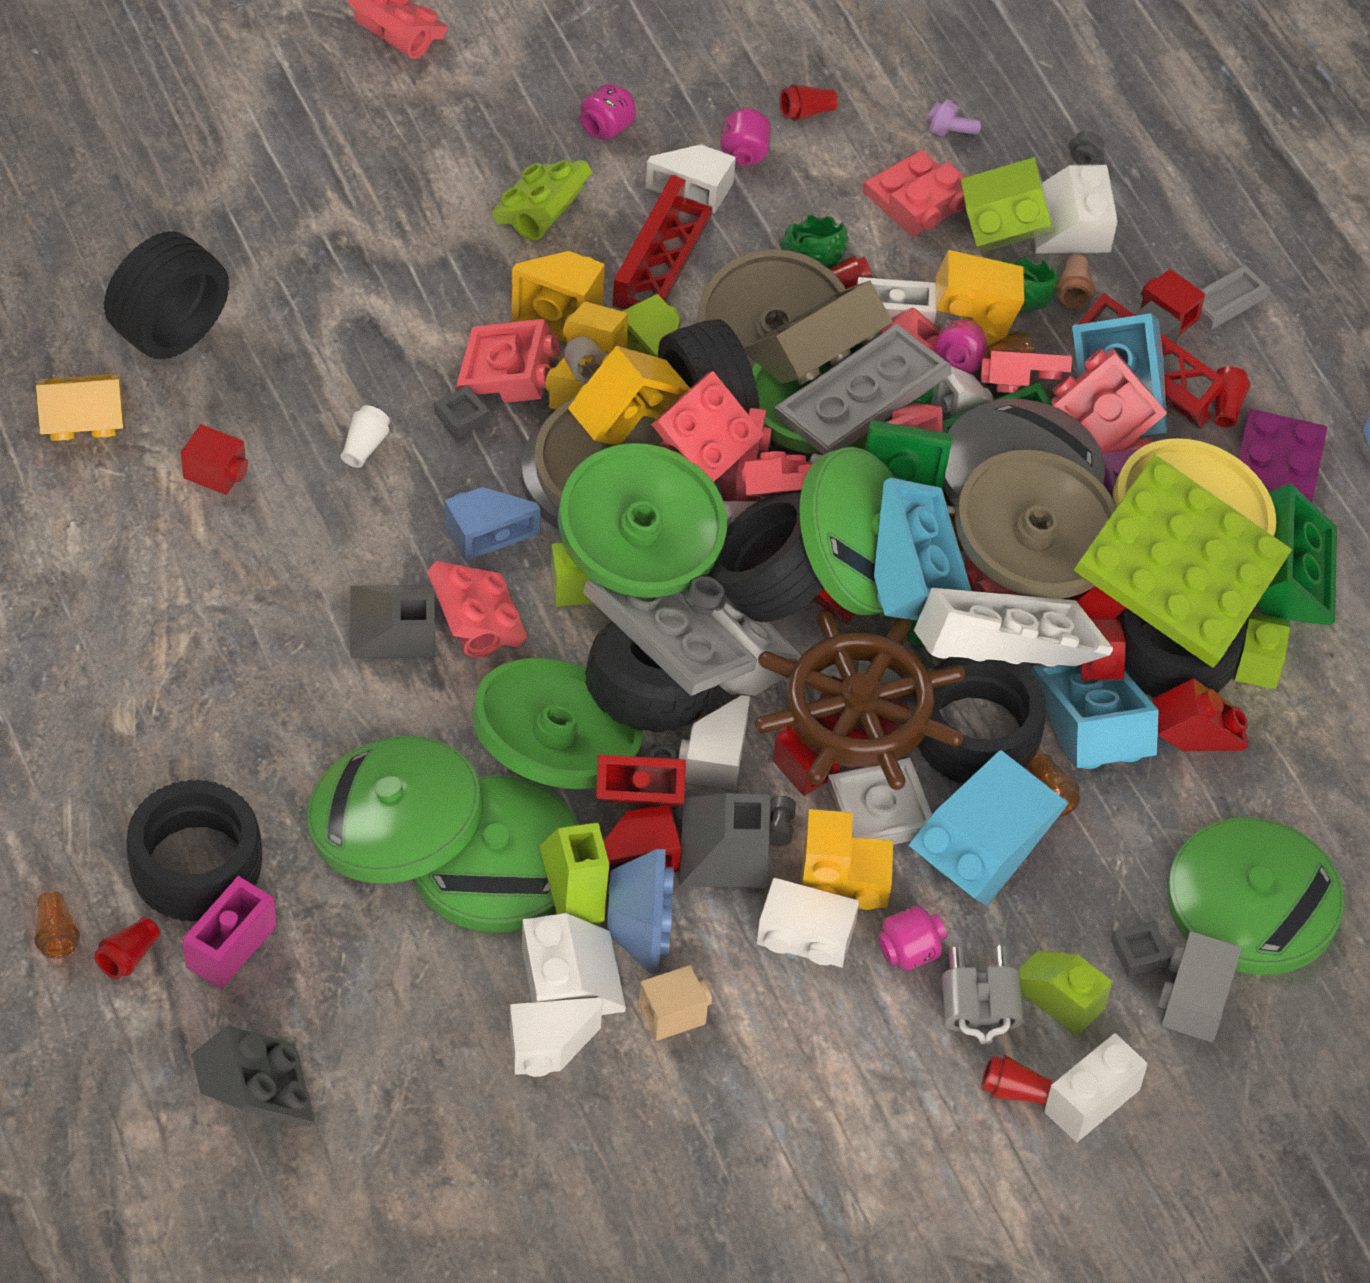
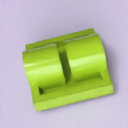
(541, 197)

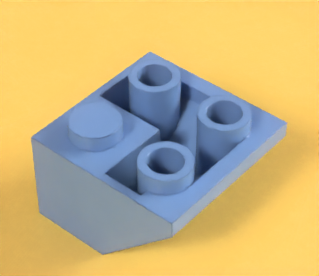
(642, 908)

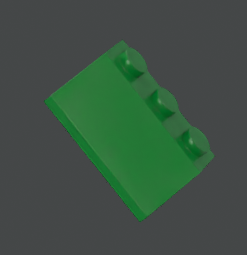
(1307, 579)

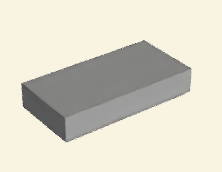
(1232, 296)

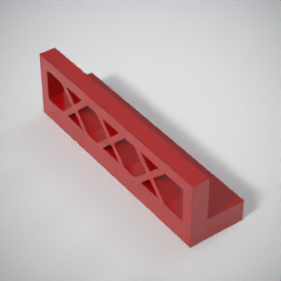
(651, 241)
(1176, 396)

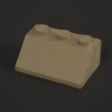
(821, 334)

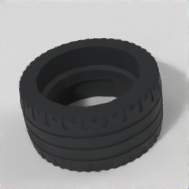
(166, 295)
(709, 348)
(766, 560)
(1161, 671)
(1003, 684)
(191, 806)

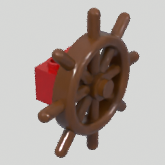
(855, 715)

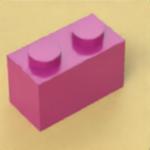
(229, 932)

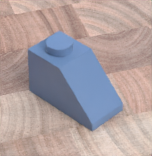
(489, 521)

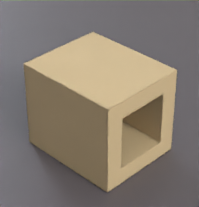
(674, 1002)

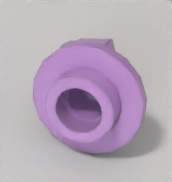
(943, 118)

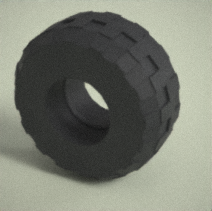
(635, 687)

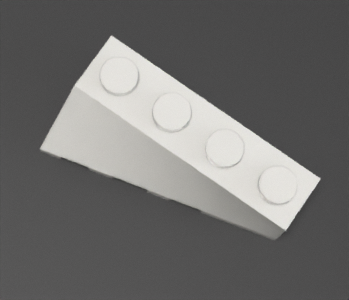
(1009, 628)

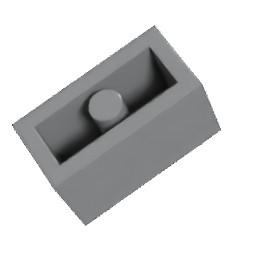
(1201, 986)

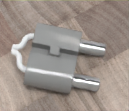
(982, 997)

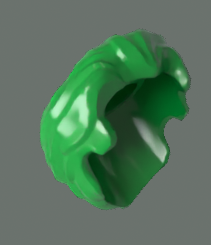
(817, 239)
(1039, 284)

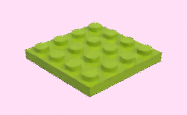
(1183, 560)

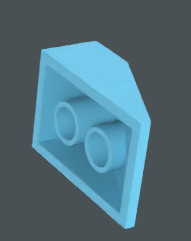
(1137, 343)
(915, 548)
(1098, 718)
(989, 827)

